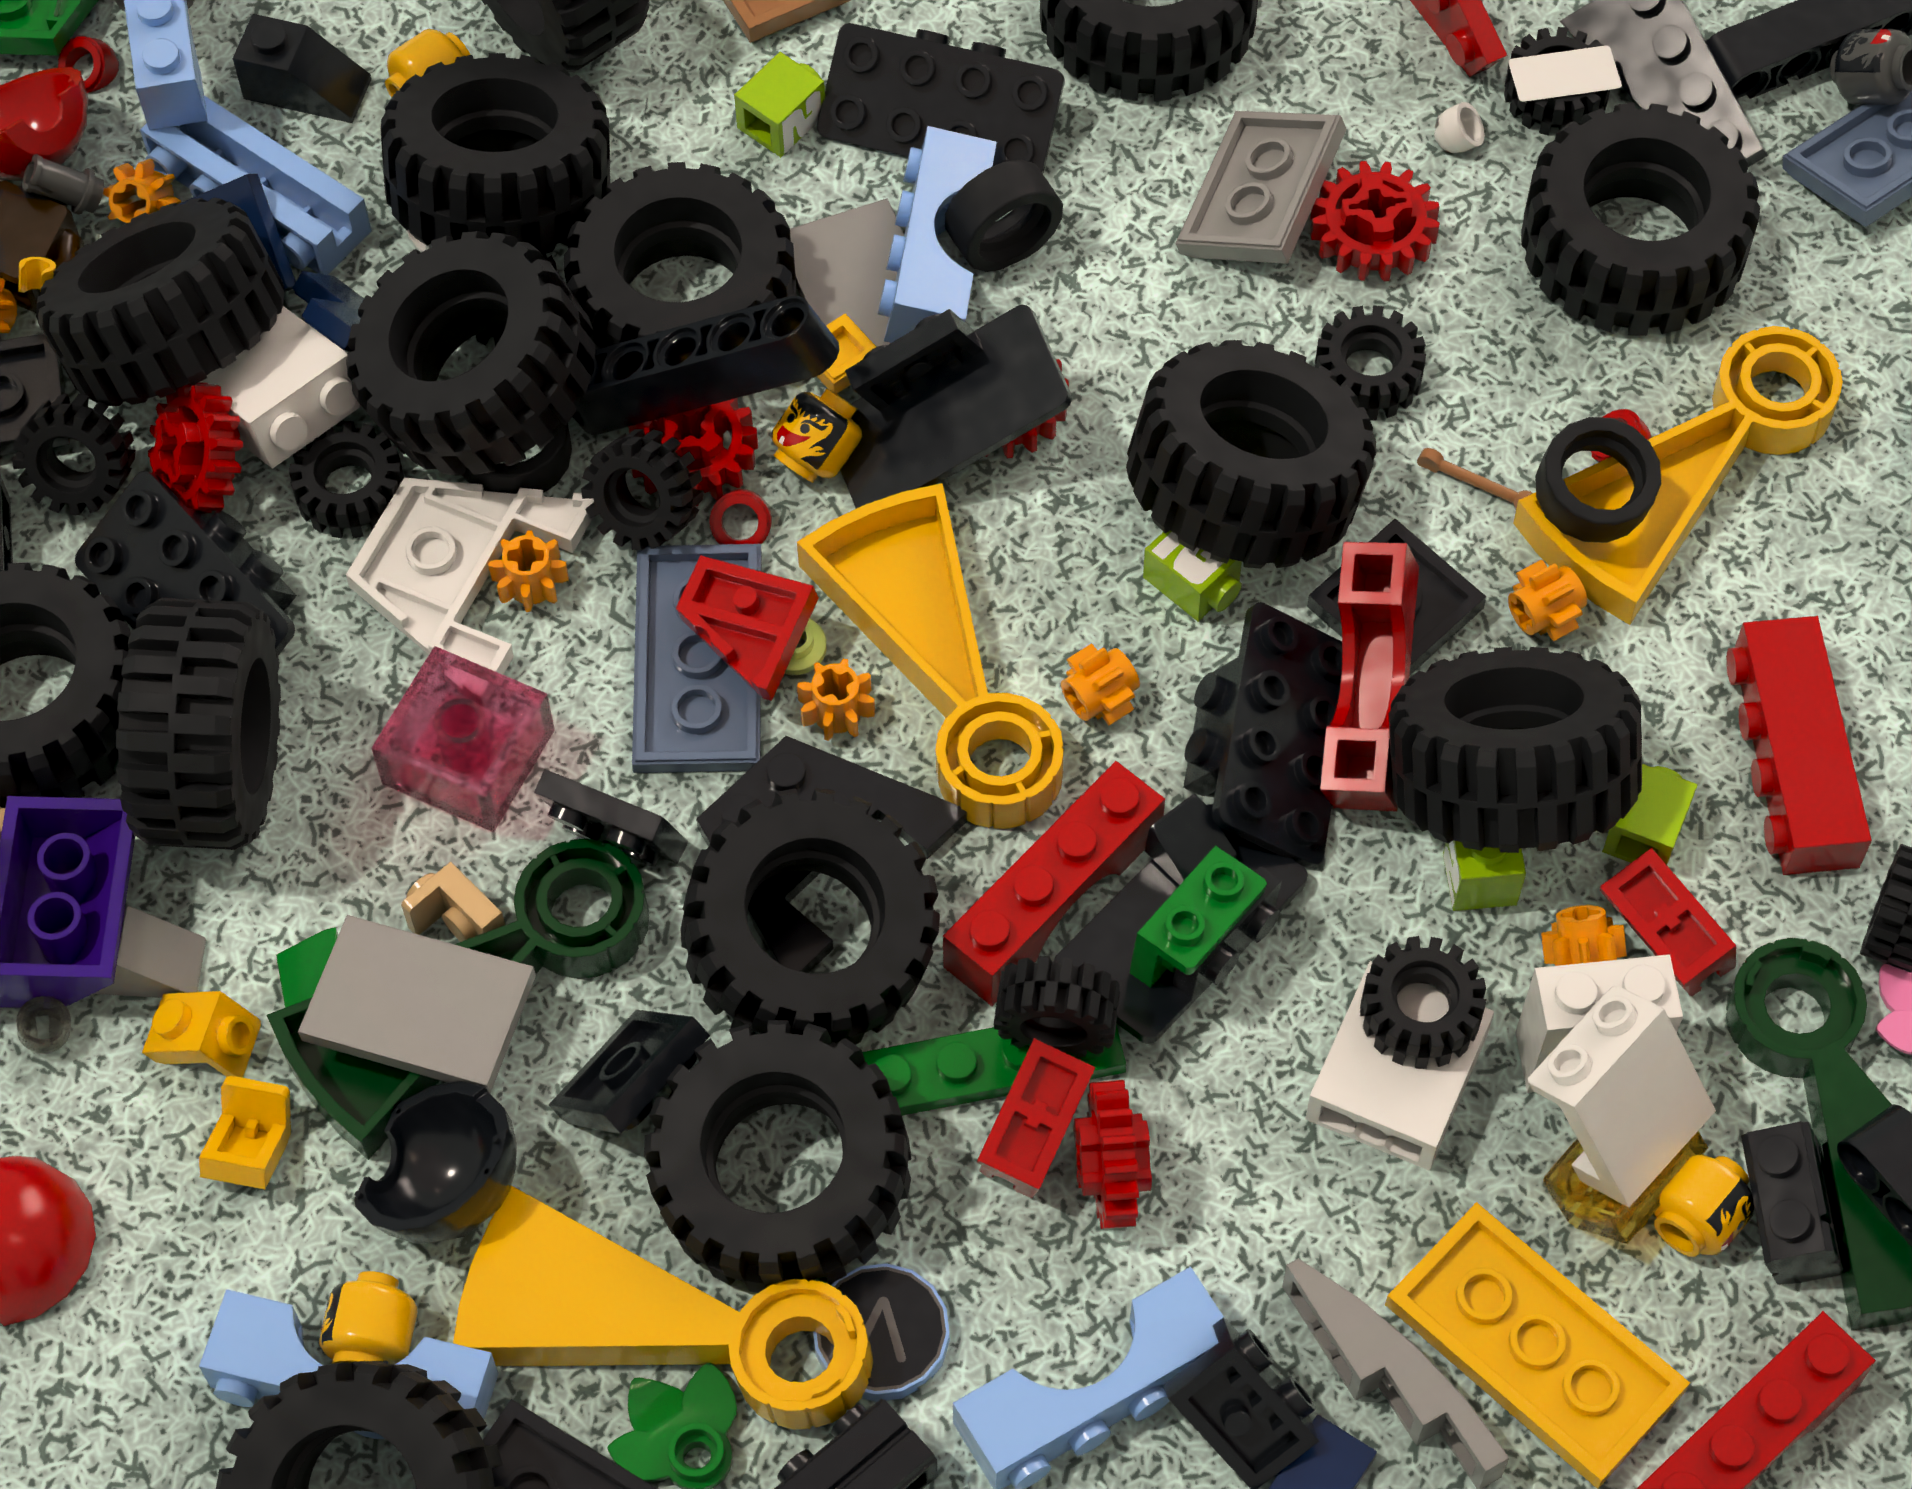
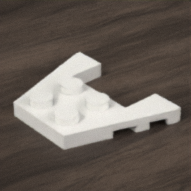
(435, 552)

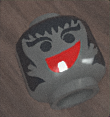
(1873, 67)

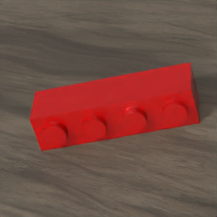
(1799, 746)

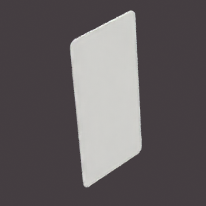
(1564, 73)

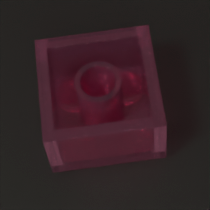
(463, 738)

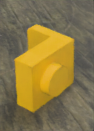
(202, 1030)
(248, 1133)

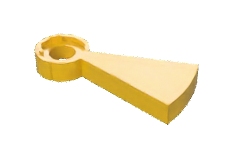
(1692, 466)
(904, 588)
(573, 1298)

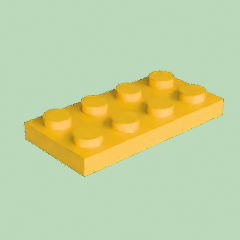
(1537, 1344)

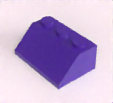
(61, 896)

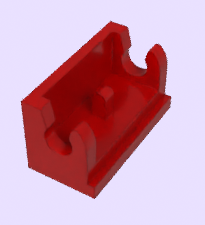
(1670, 920)
(1034, 1117)

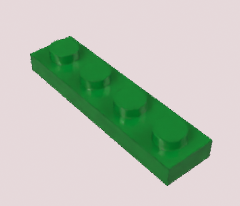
(966, 1068)

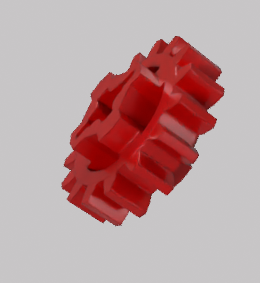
(1367, 216)
(702, 435)
(197, 446)
(1112, 1154)

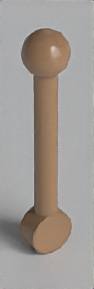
(1435, 462)

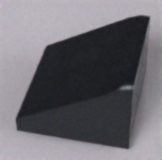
(1185, 838)

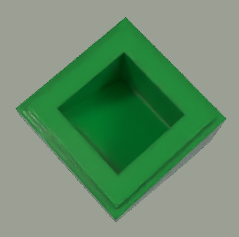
(303, 965)

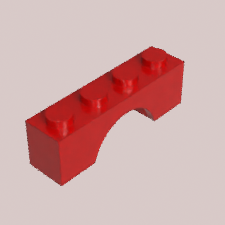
(1377, 640)
(1022, 908)
(1769, 1412)

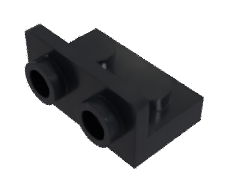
(1244, 1406)

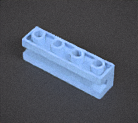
(312, 211)

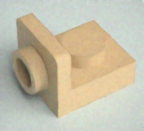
(454, 899)

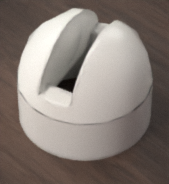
(1459, 128)

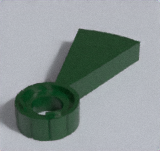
(362, 1093)
(1838, 1101)

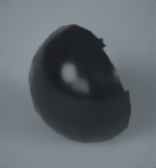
(446, 1165)

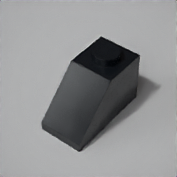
(298, 70)

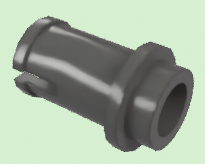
(63, 184)

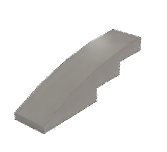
(1376, 1355)

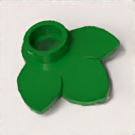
(673, 1423)

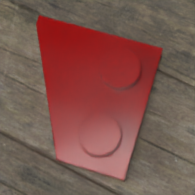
(1464, 31)
(747, 618)

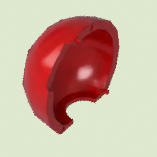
(42, 117)
(43, 1237)

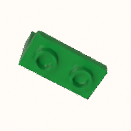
(1195, 917)

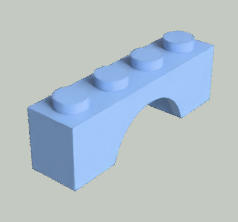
(165, 63)
(926, 276)
(262, 1344)
(1023, 1426)

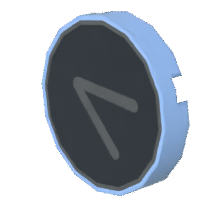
(903, 1325)

